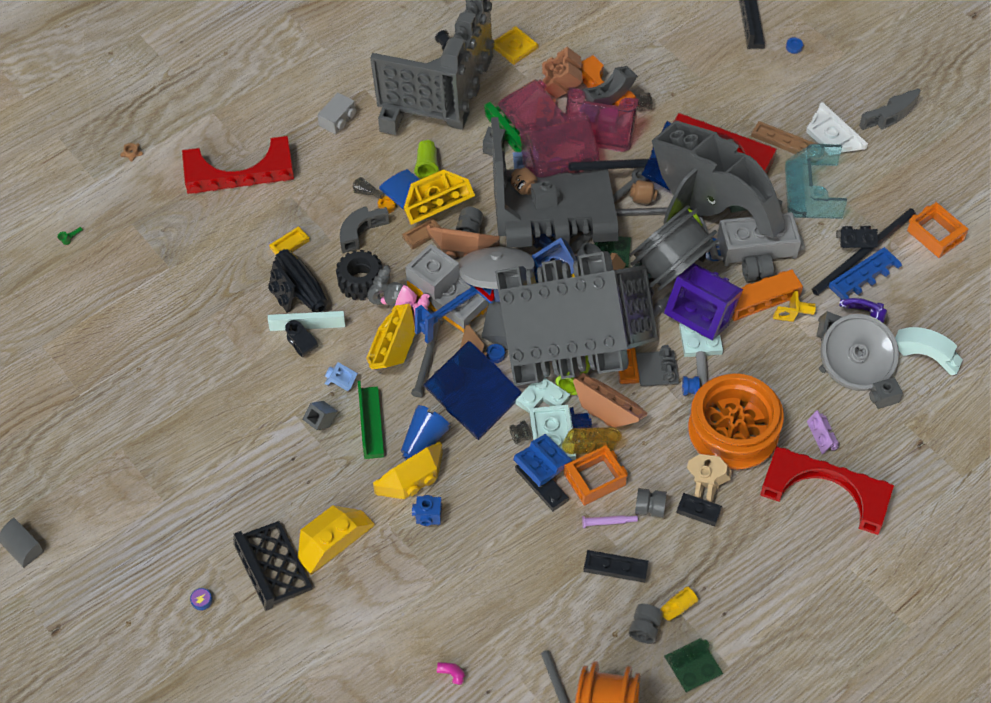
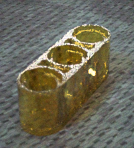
(590, 439)

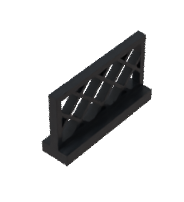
(257, 574)

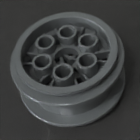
(673, 247)

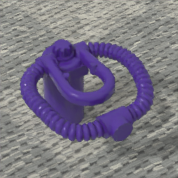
(877, 310)

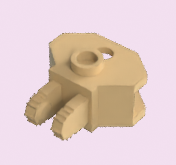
(708, 473)

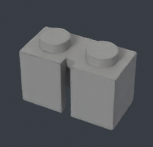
(336, 113)

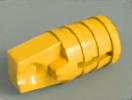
(679, 603)

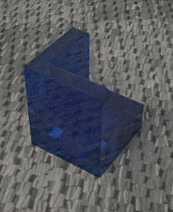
(579, 420)

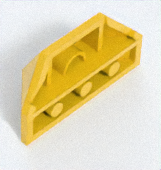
(436, 194)
(392, 338)
(411, 474)
(330, 535)

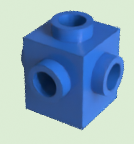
(427, 510)

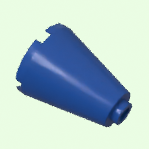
(423, 431)

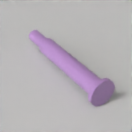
(608, 520)

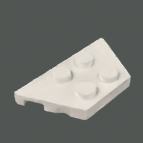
(830, 129)

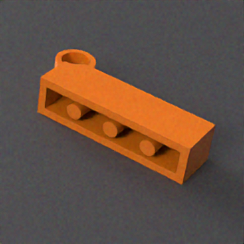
(767, 294)

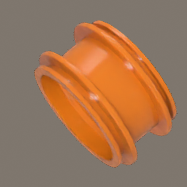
(729, 394)
(607, 687)

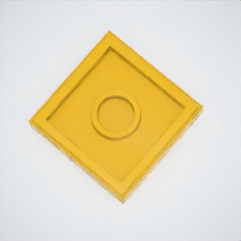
(515, 45)

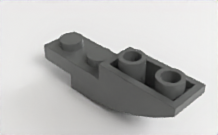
(888, 115)

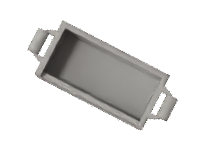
(742, 239)

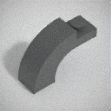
(613, 88)
(359, 222)

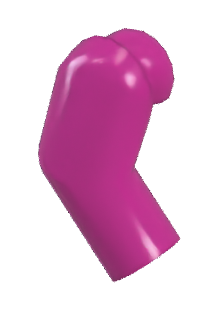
(452, 669)

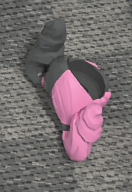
(394, 293)

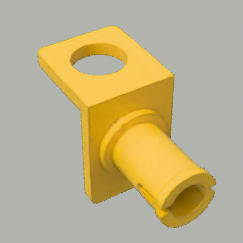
(795, 308)

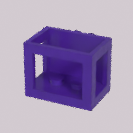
(704, 301)

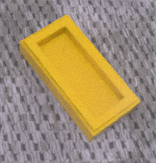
(291, 241)

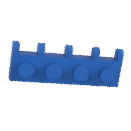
(864, 273)

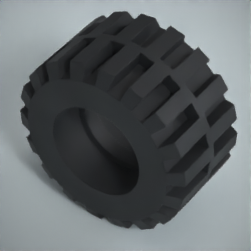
(353, 264)

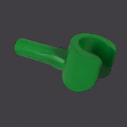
(66, 238)

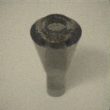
(363, 187)

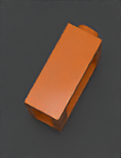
(946, 220)
(572, 470)

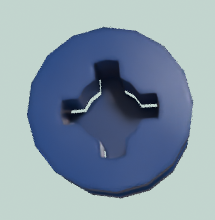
(690, 385)

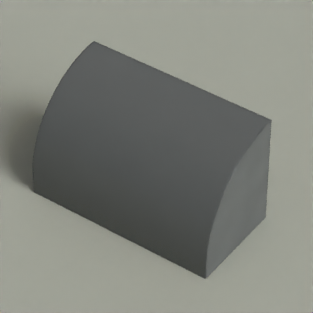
(19, 543)

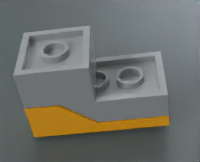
(439, 277)

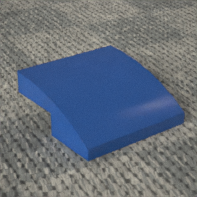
(398, 186)
(542, 460)

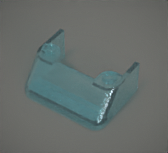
(804, 198)

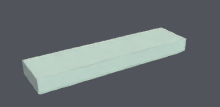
(309, 320)

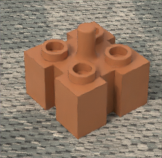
(562, 72)

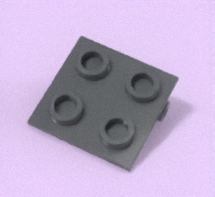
(657, 367)

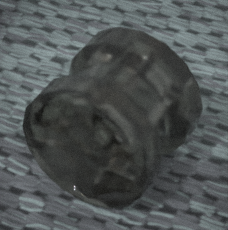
(645, 101)
(520, 432)

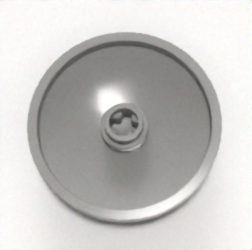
(480, 265)
(859, 351)

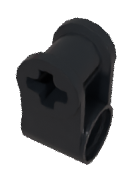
(300, 338)

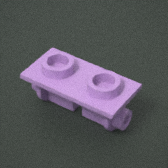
(819, 427)

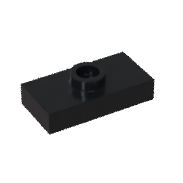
(699, 509)

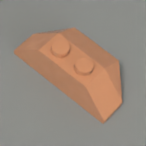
(460, 243)
(606, 402)

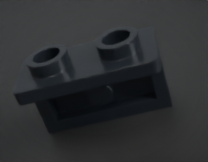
(858, 238)

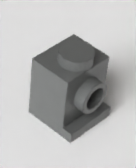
(825, 322)

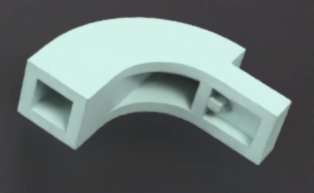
(930, 343)

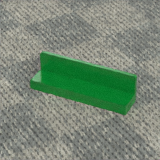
(370, 422)

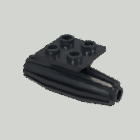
(293, 278)

